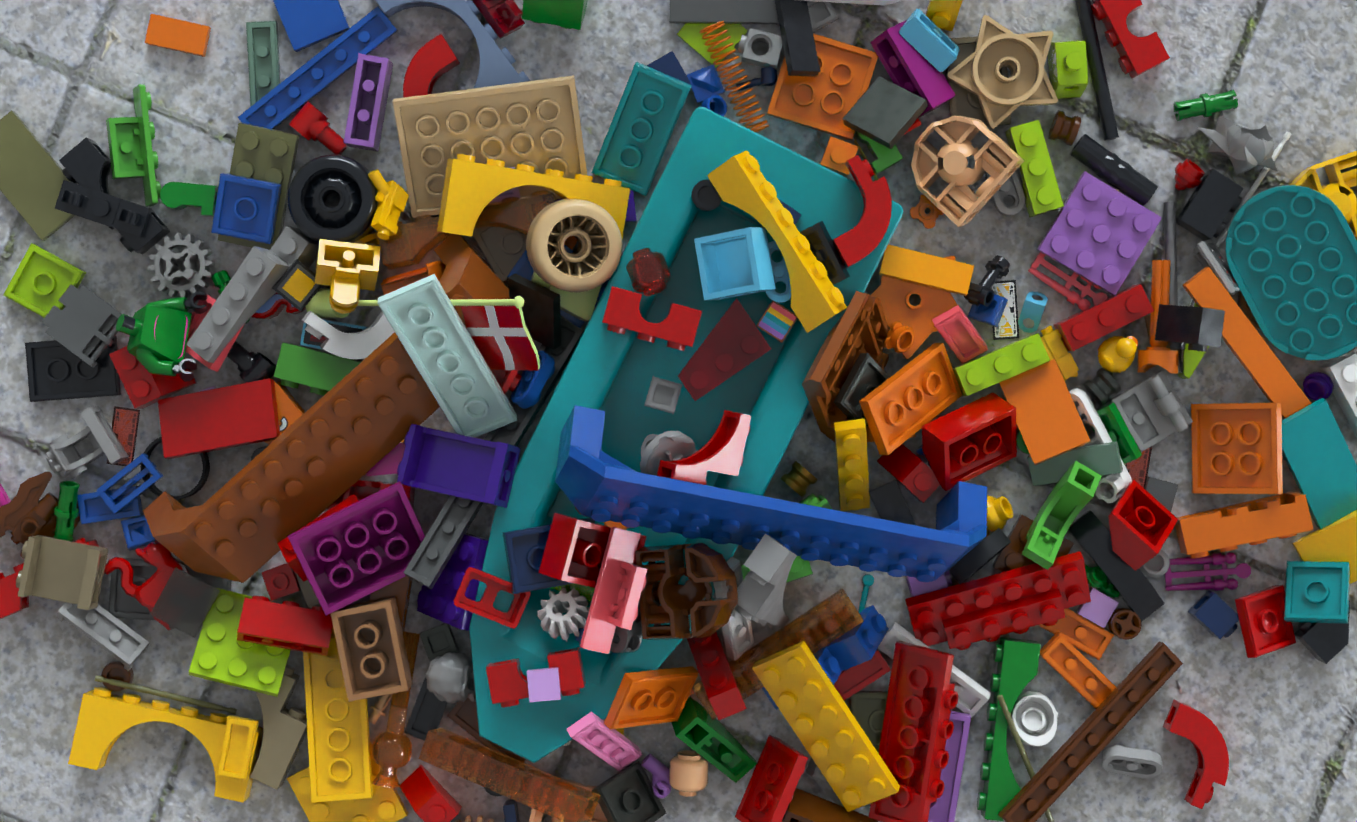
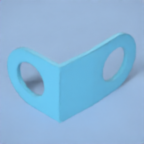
(1032, 309)

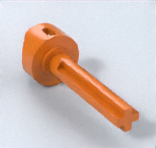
(1158, 353)

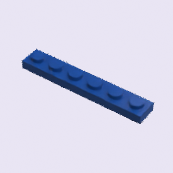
(320, 71)

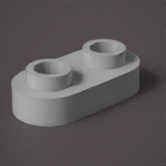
(1012, 188)
(1132, 761)

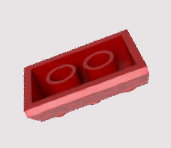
(970, 440)

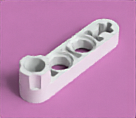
(1113, 485)

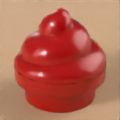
(1188, 175)

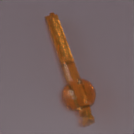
(393, 747)

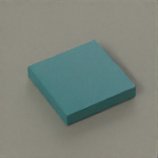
(1317, 592)

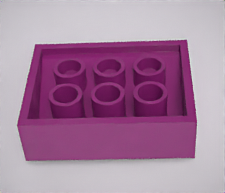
(359, 547)

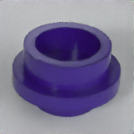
(1318, 386)

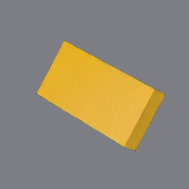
(237, 747)

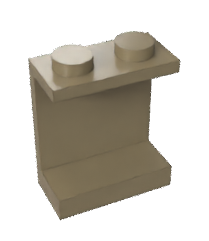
(62, 571)

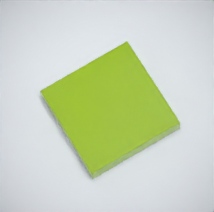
(42, 280)

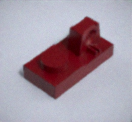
(501, 15)

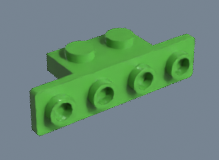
(132, 146)

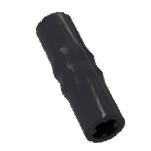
(1113, 170)

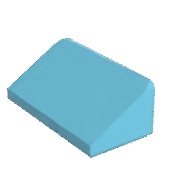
(929, 40)

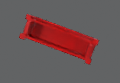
(861, 675)

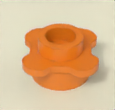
(919, 212)
(899, 337)

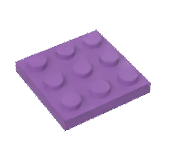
(1099, 233)

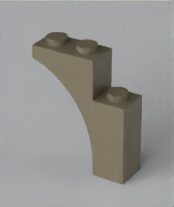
(281, 733)

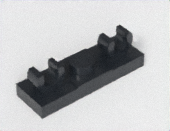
(103, 208)

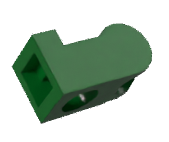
(180, 195)

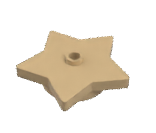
(1020, 53)

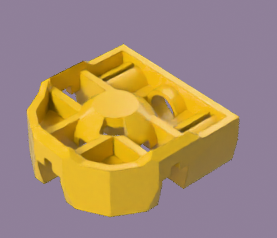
(1339, 187)

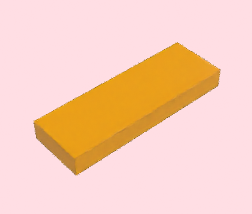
(926, 270)

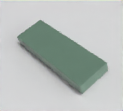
(262, 58)
(1100, 458)

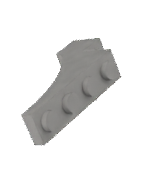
(250, 290)
(764, 585)

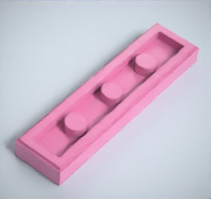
(603, 742)

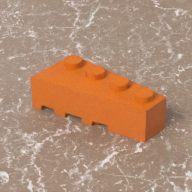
(1243, 523)

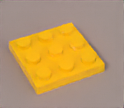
(383, 807)

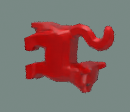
(151, 589)

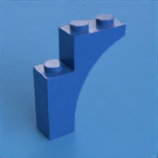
(852, 647)

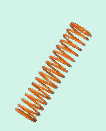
(709, 29)

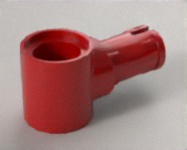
(314, 125)

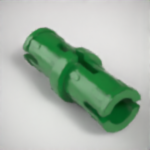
(1205, 105)
(66, 510)

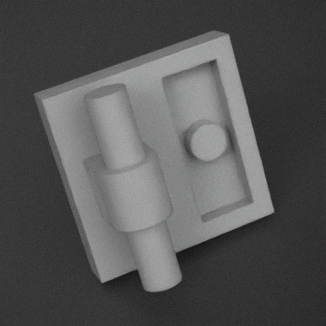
(1152, 410)

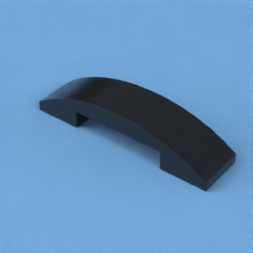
(1130, 584)

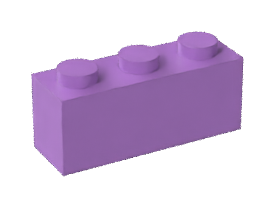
(368, 102)

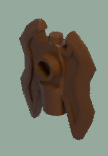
(29, 515)

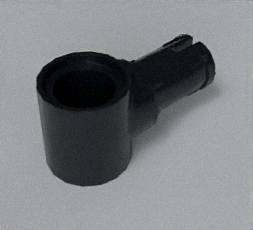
(251, 365)

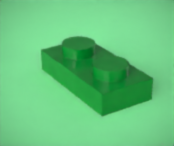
(1119, 432)

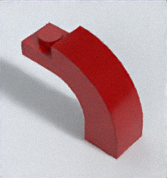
(428, 66)
(875, 218)
(1209, 746)

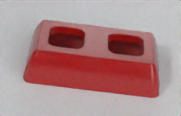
(484, 606)

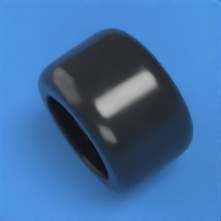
(309, 192)

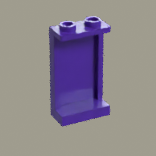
(458, 465)

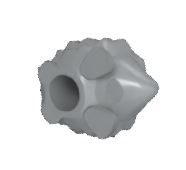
(451, 677)

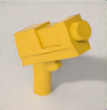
(391, 203)
(1057, 351)

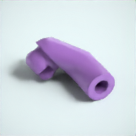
(660, 776)

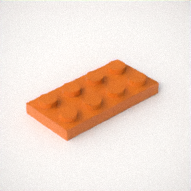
(910, 398)

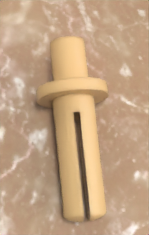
(379, 708)

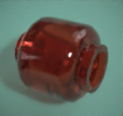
(648, 272)

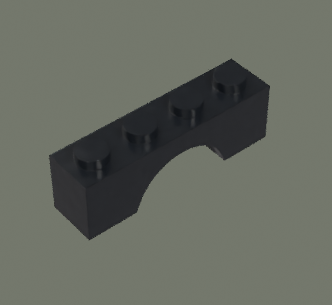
(90, 168)

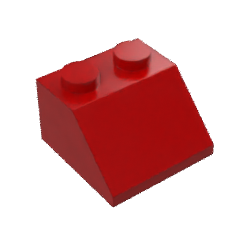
(143, 386)
(1139, 526)

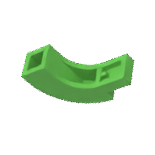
(1058, 513)

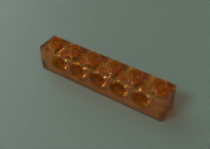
(815, 627)
(508, 776)

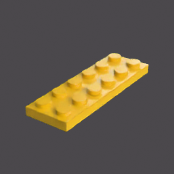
(826, 726)
(335, 732)

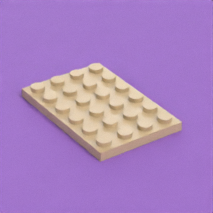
(510, 123)

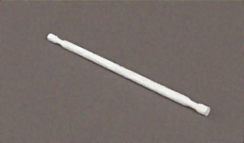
(1254, 187)

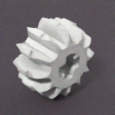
(552, 611)

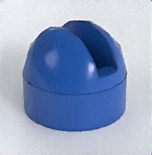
(717, 104)

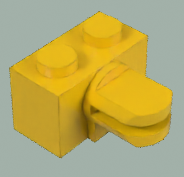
(346, 270)

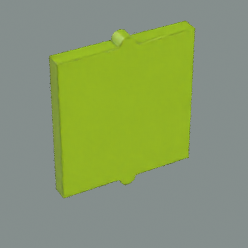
(691, 35)

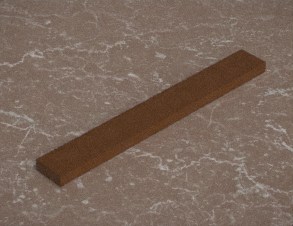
(1092, 736)

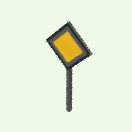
(297, 285)

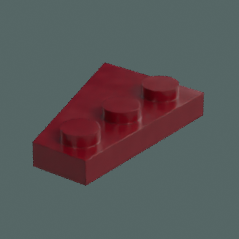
(724, 352)

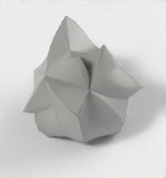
(1242, 145)

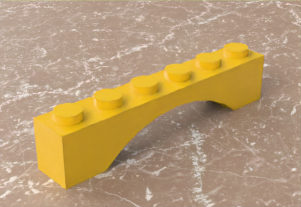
(812, 292)

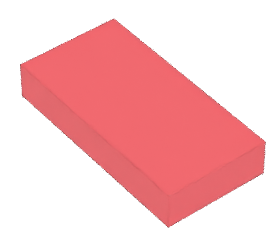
(960, 334)

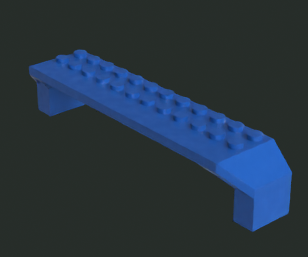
(616, 493)

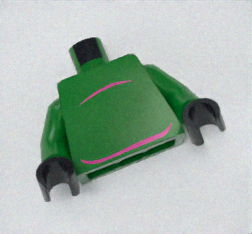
(161, 335)

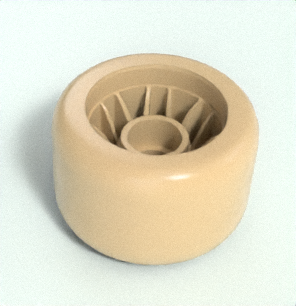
(597, 249)

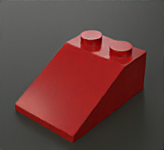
(576, 550)

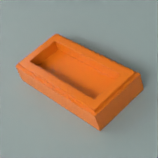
(177, 35)

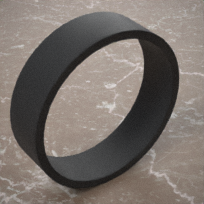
(205, 472)
(979, 556)

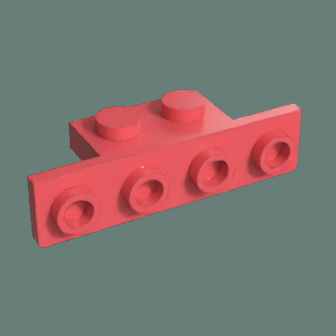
(615, 592)

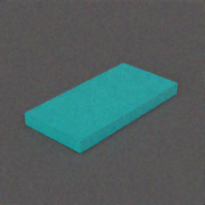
(641, 128)
(1320, 462)

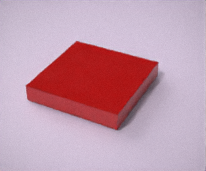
(1263, 621)

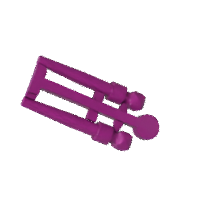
(1242, 570)

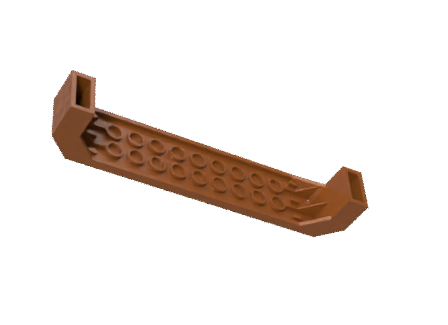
(319, 451)

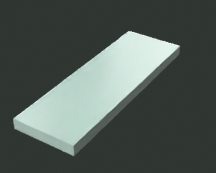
(447, 357)

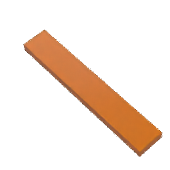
(1248, 344)

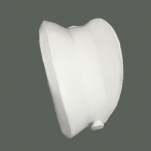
(1034, 718)

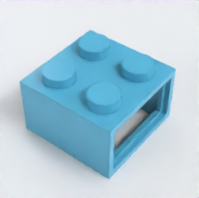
(734, 263)

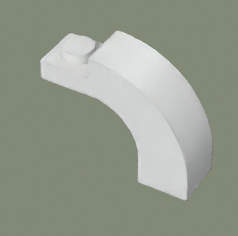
(349, 345)

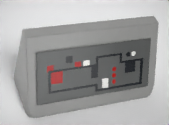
(1210, 256)

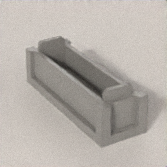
(106, 632)

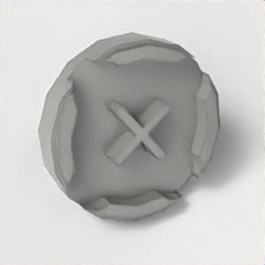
(665, 446)

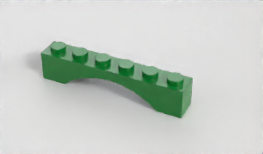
(1015, 669)

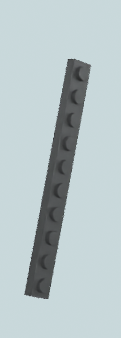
(460, 512)

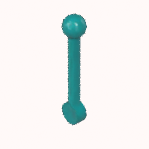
(867, 580)

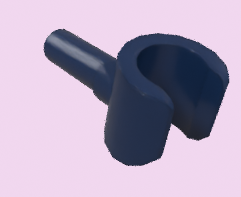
(768, 78)

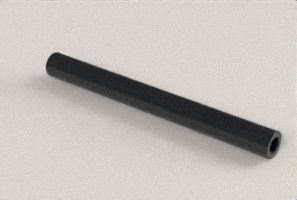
(1097, 69)

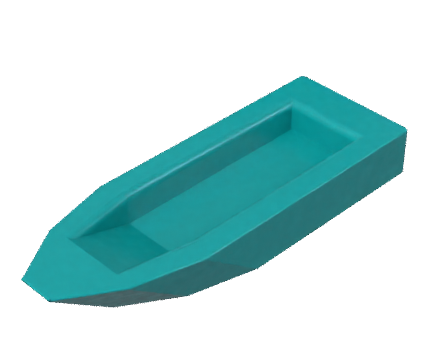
(615, 375)

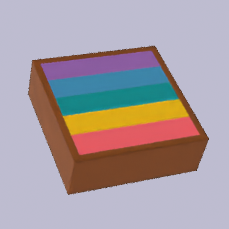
(777, 321)

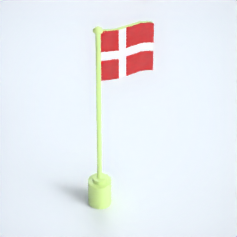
(493, 324)

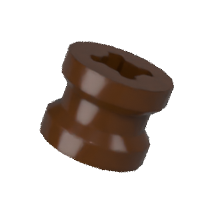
(1064, 128)
(1129, 627)

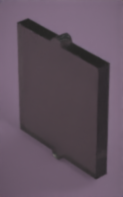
(185, 602)

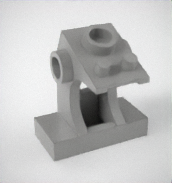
(64, 456)

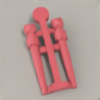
(1071, 296)

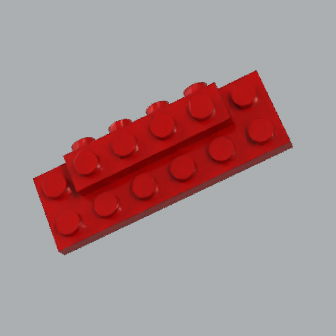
(999, 603)
(916, 731)

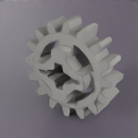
(172, 271)

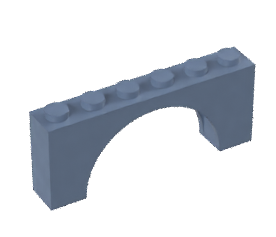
(494, 63)

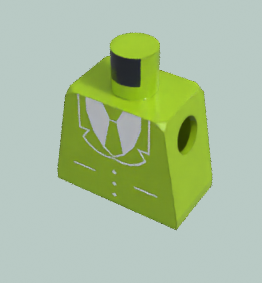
(1068, 68)

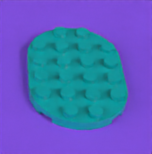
(1297, 270)

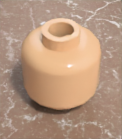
(688, 773)

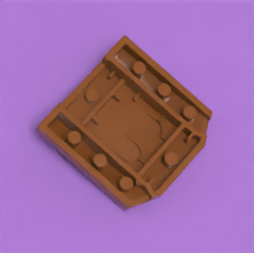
(856, 332)

